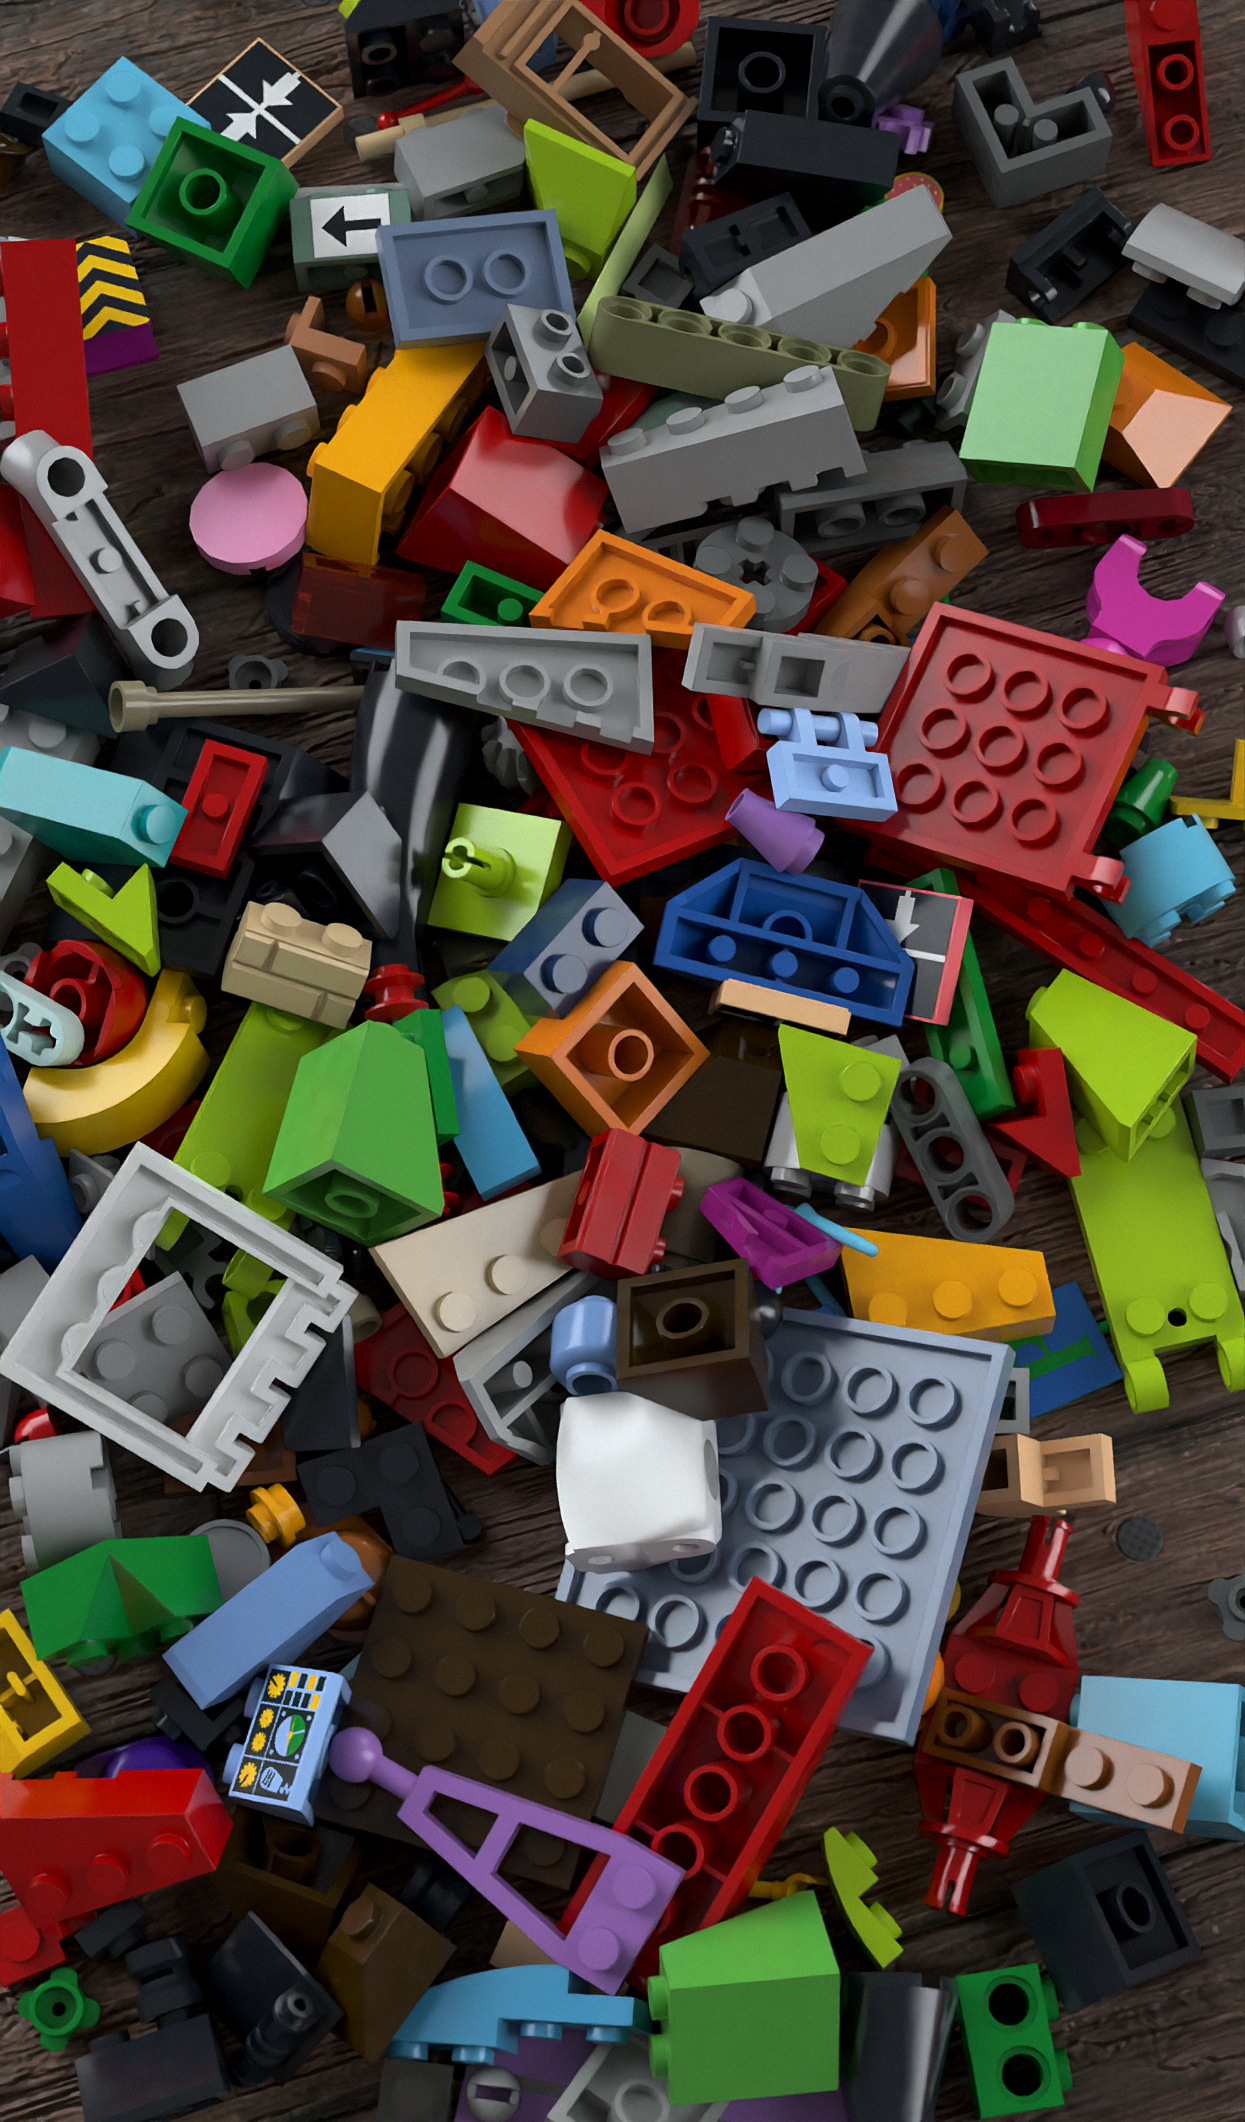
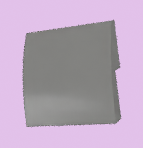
(1190, 252)

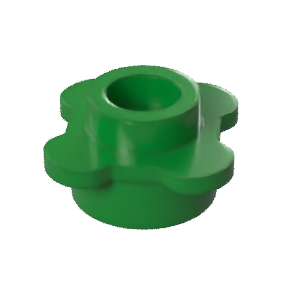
(39, 2009)

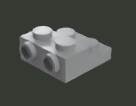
(620, 2088)

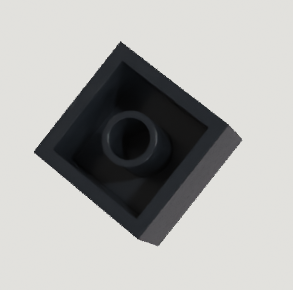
(758, 69)

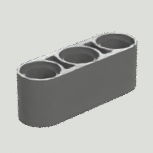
(947, 1181)

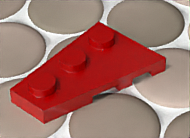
(413, 1382)

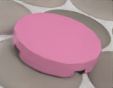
(250, 518)

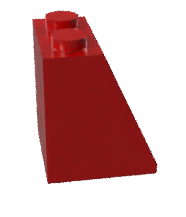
(505, 507)

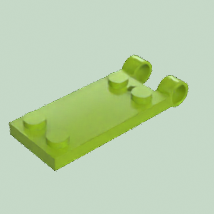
(240, 1124)
(1156, 1254)

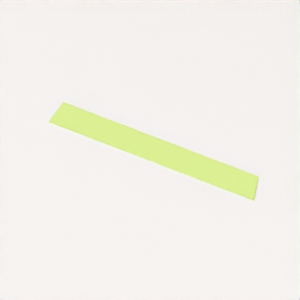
(627, 246)

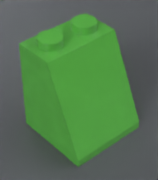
(360, 1138)
(748, 2007)

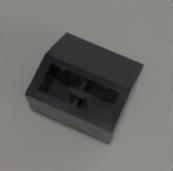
(402, 44)

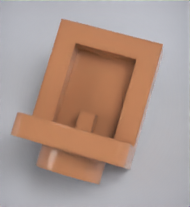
(323, 357)

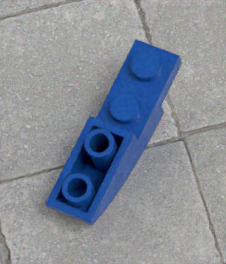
(35, 1195)

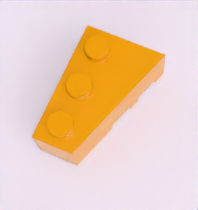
(948, 1287)

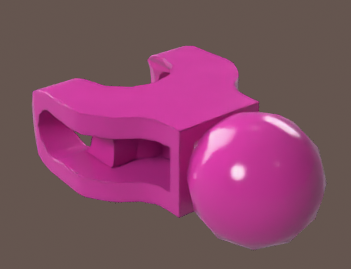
(1140, 625)

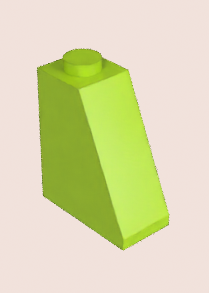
(1116, 1057)

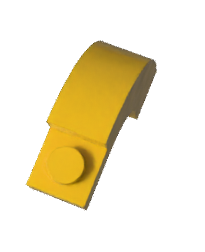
(136, 1088)

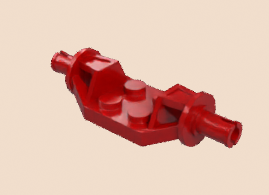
(1019, 1663)

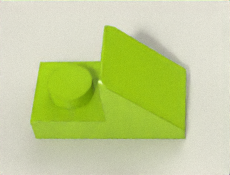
(123, 922)

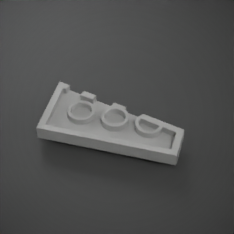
(543, 677)

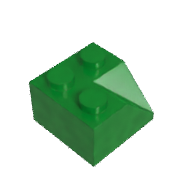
(121, 1599)

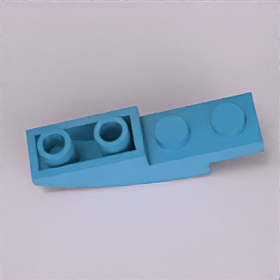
(486, 2009)

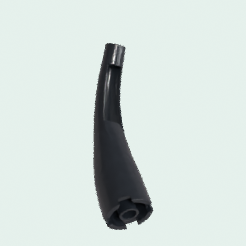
(417, 764)

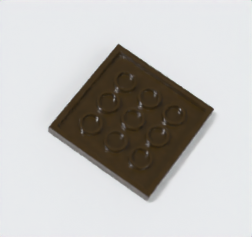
(494, 1692)

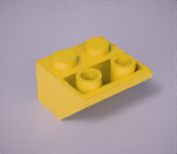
(34, 1706)

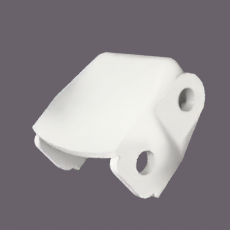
(635, 1483)

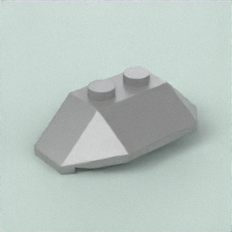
(510, 1371)

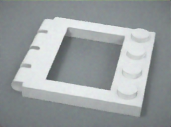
(95, 1275)

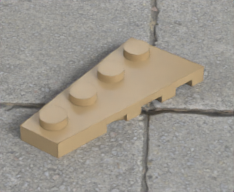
(479, 1264)

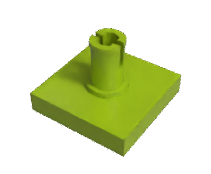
(498, 871)

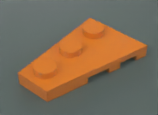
(638, 591)

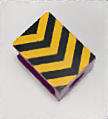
(112, 308)

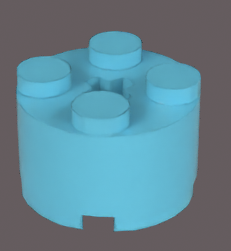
(1171, 876)

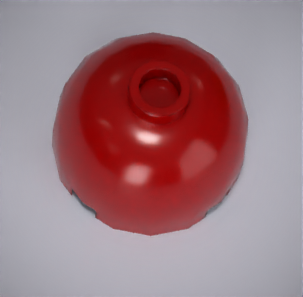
(97, 988)

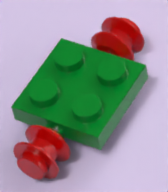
(396, 1006)

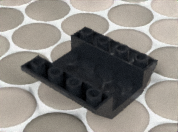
(166, 760)

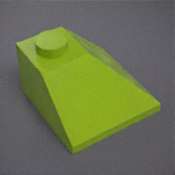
(586, 189)

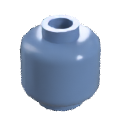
(585, 1346)

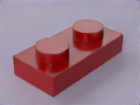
(218, 807)

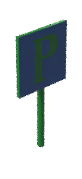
(1070, 1359)

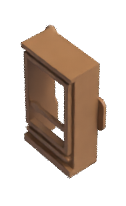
(513, 33)

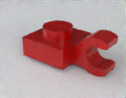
(33, 1951)

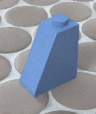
(269, 1620)

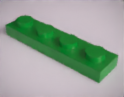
(970, 1038)

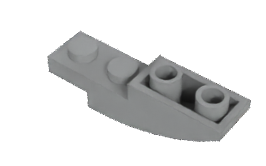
(793, 670)

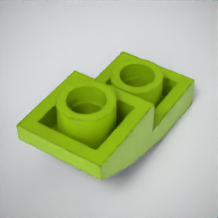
(850, 1877)

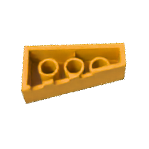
(388, 446)

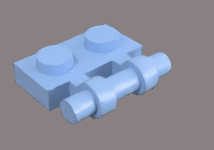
(829, 778)

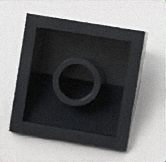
(336, 859)
(1105, 1920)
(156, 2074)

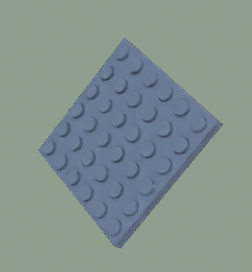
(839, 1498)

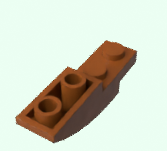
(904, 583)
(1062, 1760)

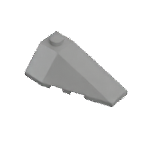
(840, 278)

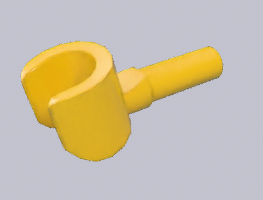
(779, 1889)

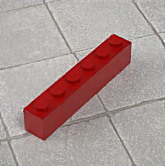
(46, 391)

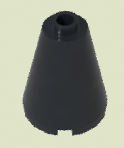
(876, 56)
(893, 2044)

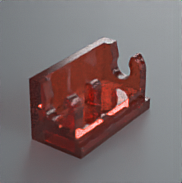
(354, 600)

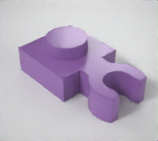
(909, 123)

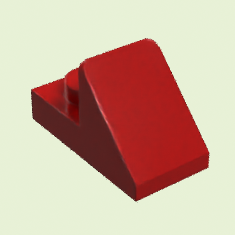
(1048, 1126)

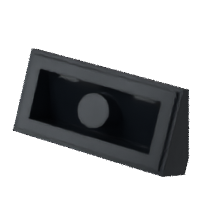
(325, 1403)

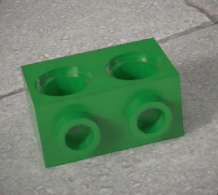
(991, 2044)

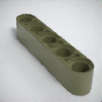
(723, 356)

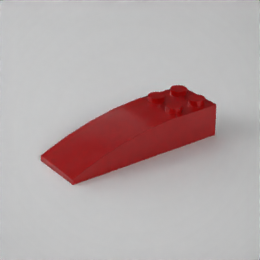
(735, 1761)

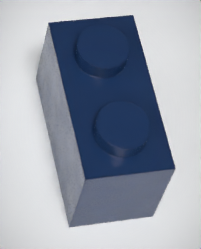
(565, 948)

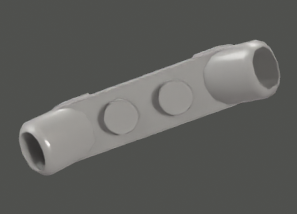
(71, 506)

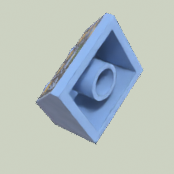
(287, 1741)

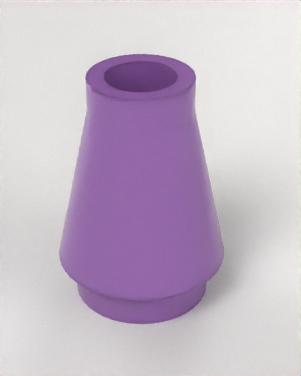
(780, 836)

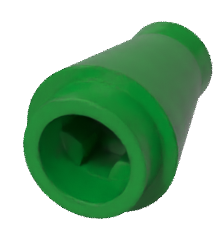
(1140, 803)

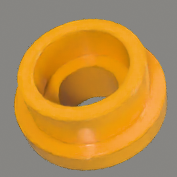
(275, 1515)

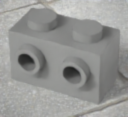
(249, 410)

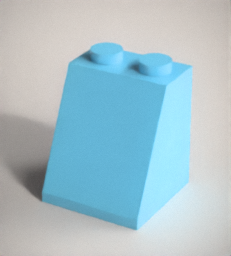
(1180, 1720)

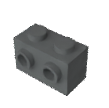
(542, 374)

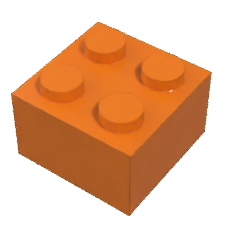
(614, 1053)

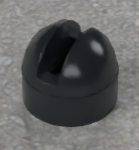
(1101, 88)

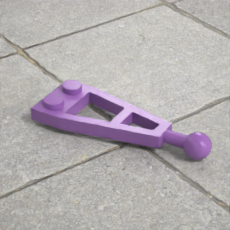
(620, 1907)

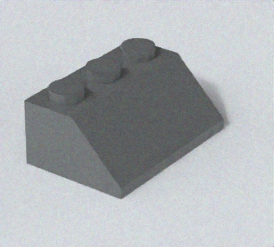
(873, 507)

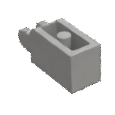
(461, 165)

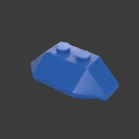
(787, 937)

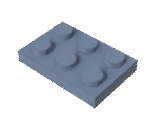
(457, 274)

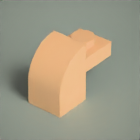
(1046, 1476)

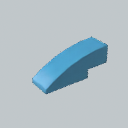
(489, 1131)

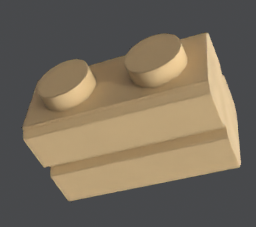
(297, 964)

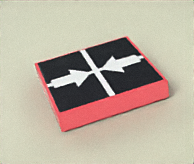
(934, 934)

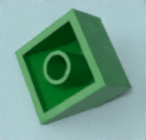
(213, 202)

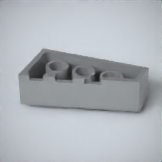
(732, 450)

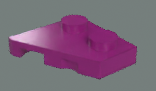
(773, 1237)

